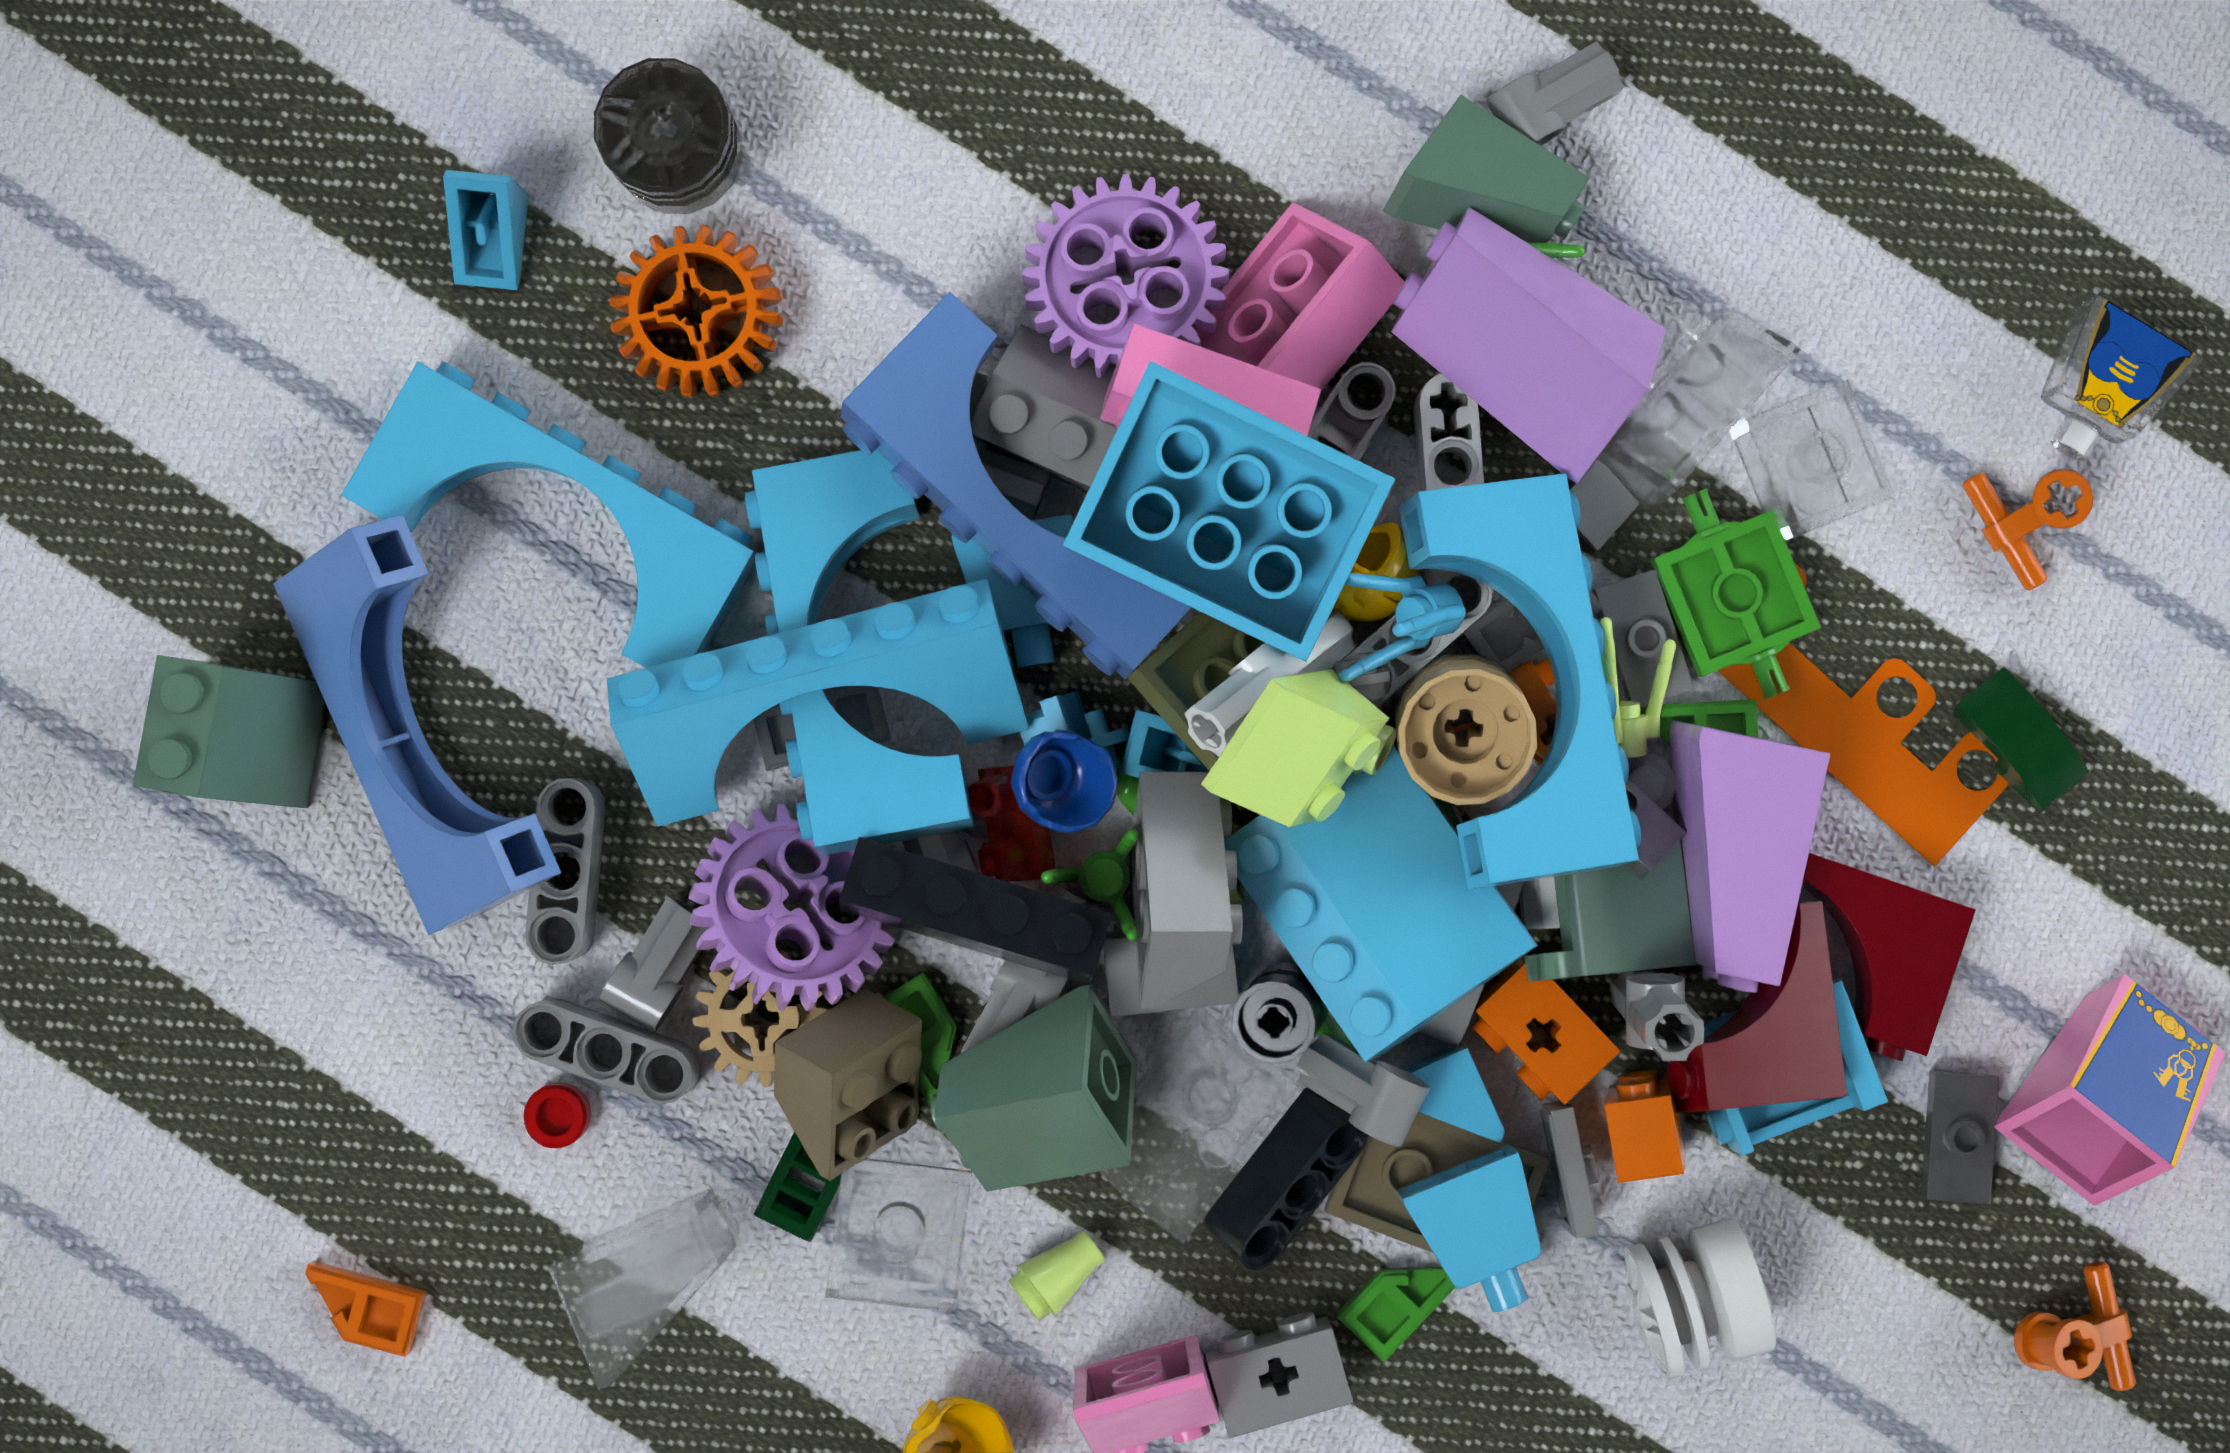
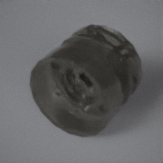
(668, 172)

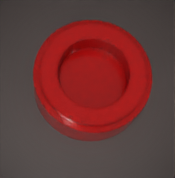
(557, 1115)

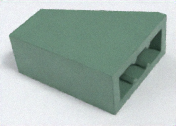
(1493, 170)

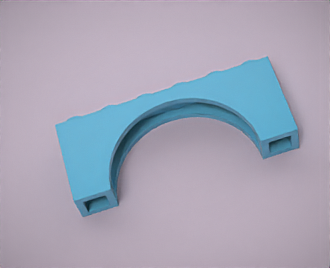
(448, 435)
(811, 524)
(1528, 549)
(688, 710)

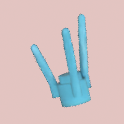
(1420, 615)

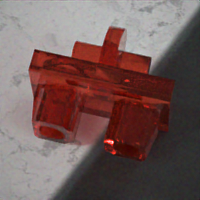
(1016, 844)

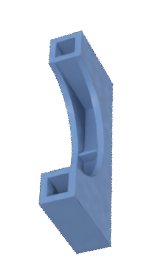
(919, 421)
(349, 622)

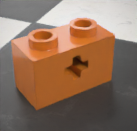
(1577, 1044)
(1644, 1128)

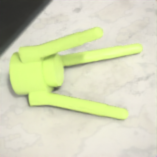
(1629, 725)

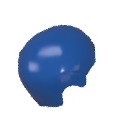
(1064, 781)

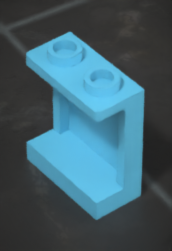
(1751, 1125)

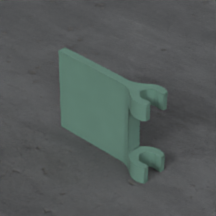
(1620, 922)

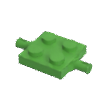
(1735, 594)

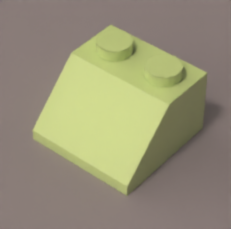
(1298, 748)

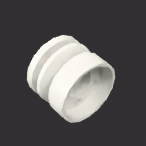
(1699, 1298)

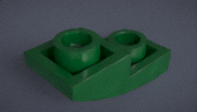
(2024, 738)

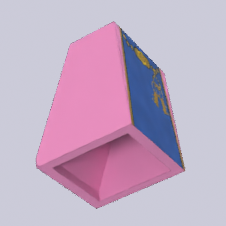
(2113, 1092)

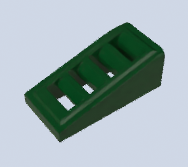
(784, 1216)

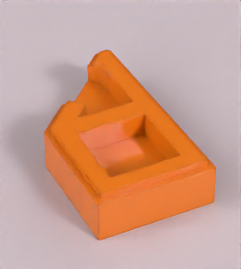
(369, 1308)

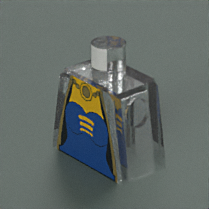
(2111, 376)

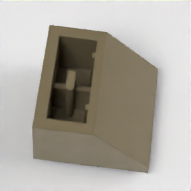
(850, 1080)

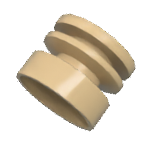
(1488, 756)

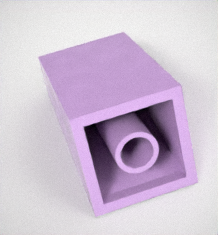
(1529, 340)
(1745, 846)

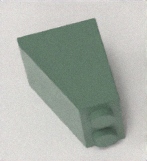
(230, 733)
(1041, 1097)

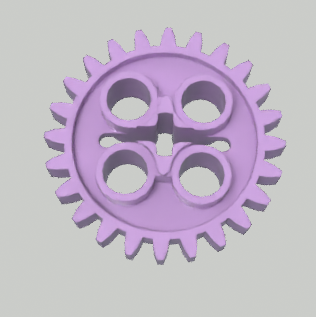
(1110, 224)
(749, 937)

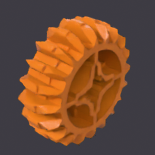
(726, 308)

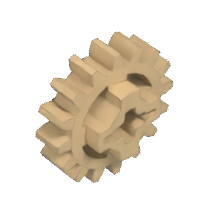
(737, 1019)

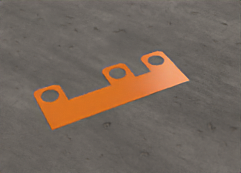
(1866, 749)

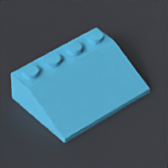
(1228, 511)
(1379, 907)

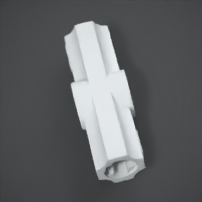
(1222, 710)

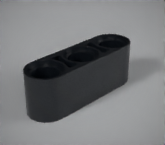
(1285, 1180)

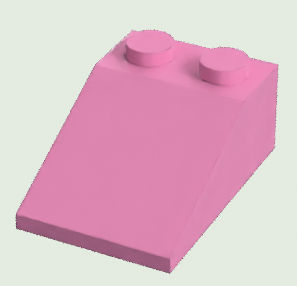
(1145, 1398)

